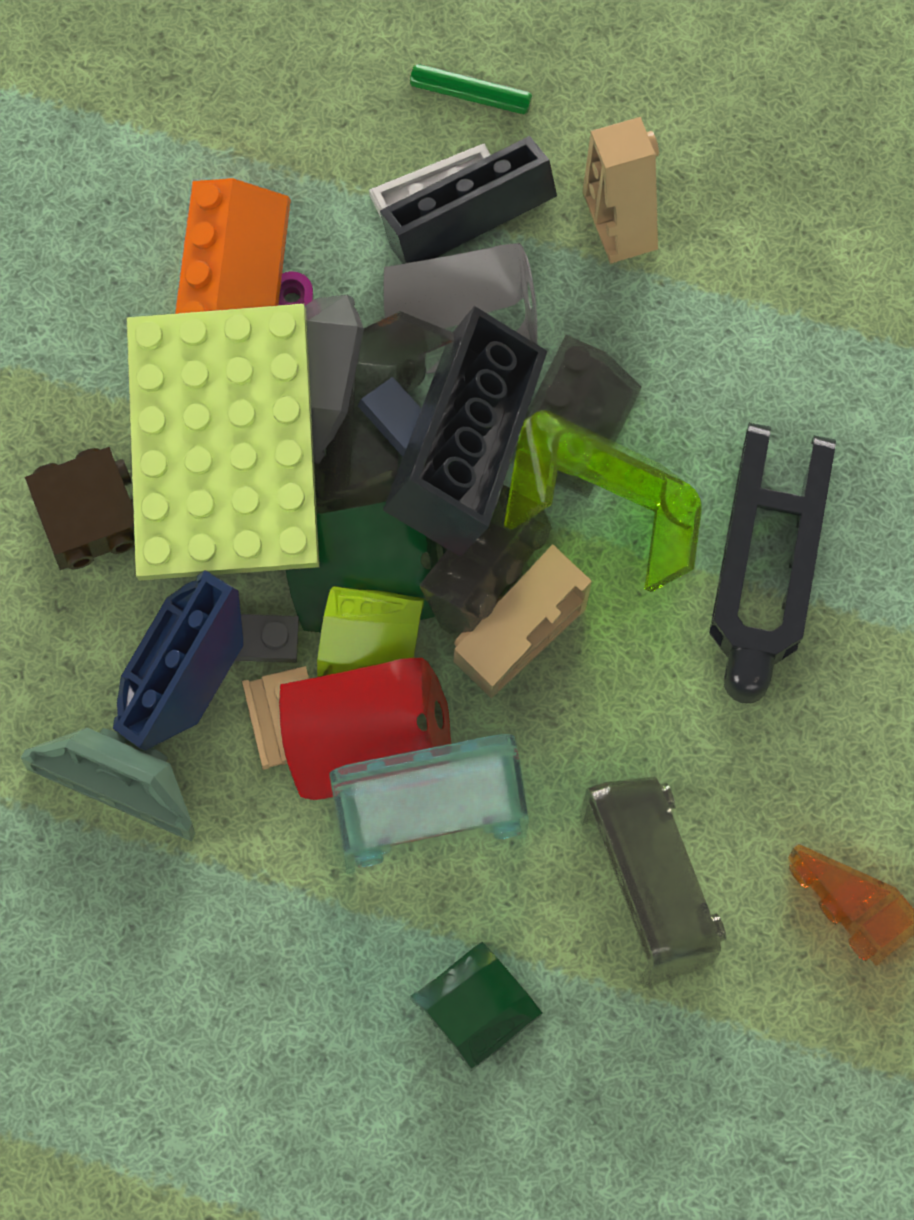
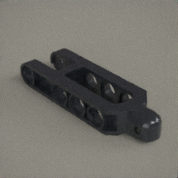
(749, 649)

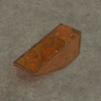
(865, 906)

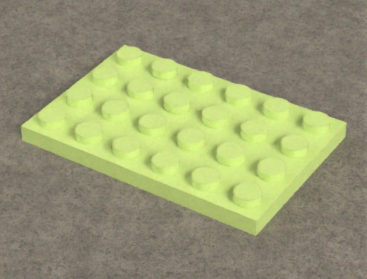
(222, 442)

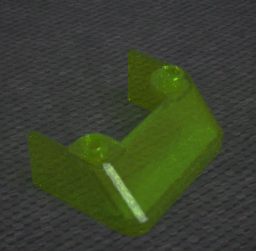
(556, 444)

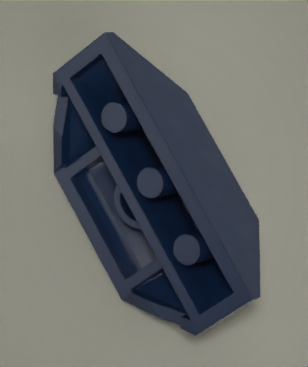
(180, 662)

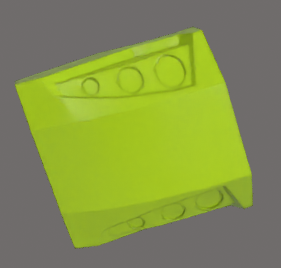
(367, 629)

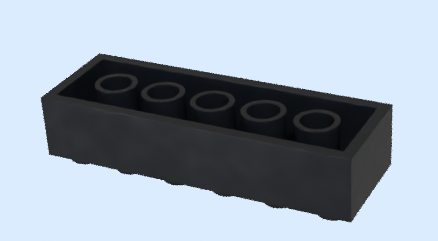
(466, 432)

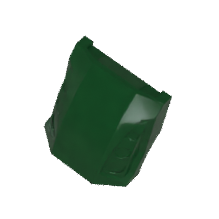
(477, 1005)

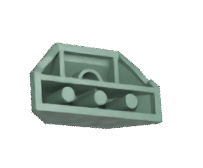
(115, 775)

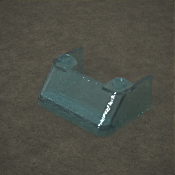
(428, 797)

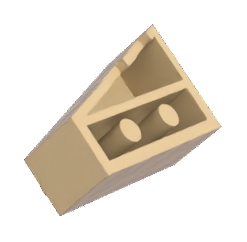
(623, 188)
(523, 622)

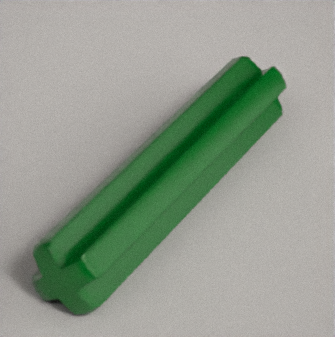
(470, 89)

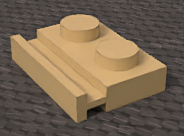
(264, 711)

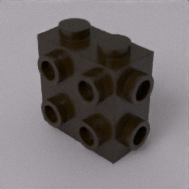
(84, 507)

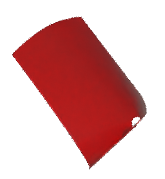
(358, 719)

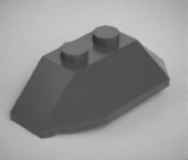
(333, 355)

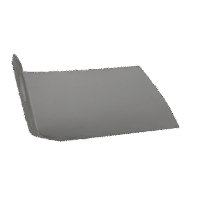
(450, 286)

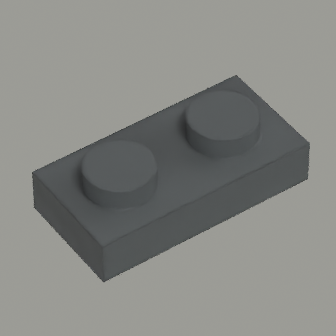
(269, 638)

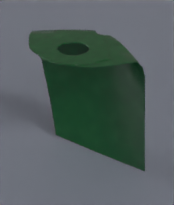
(362, 552)

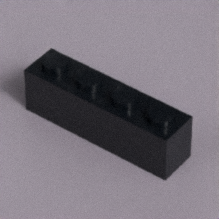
(469, 202)

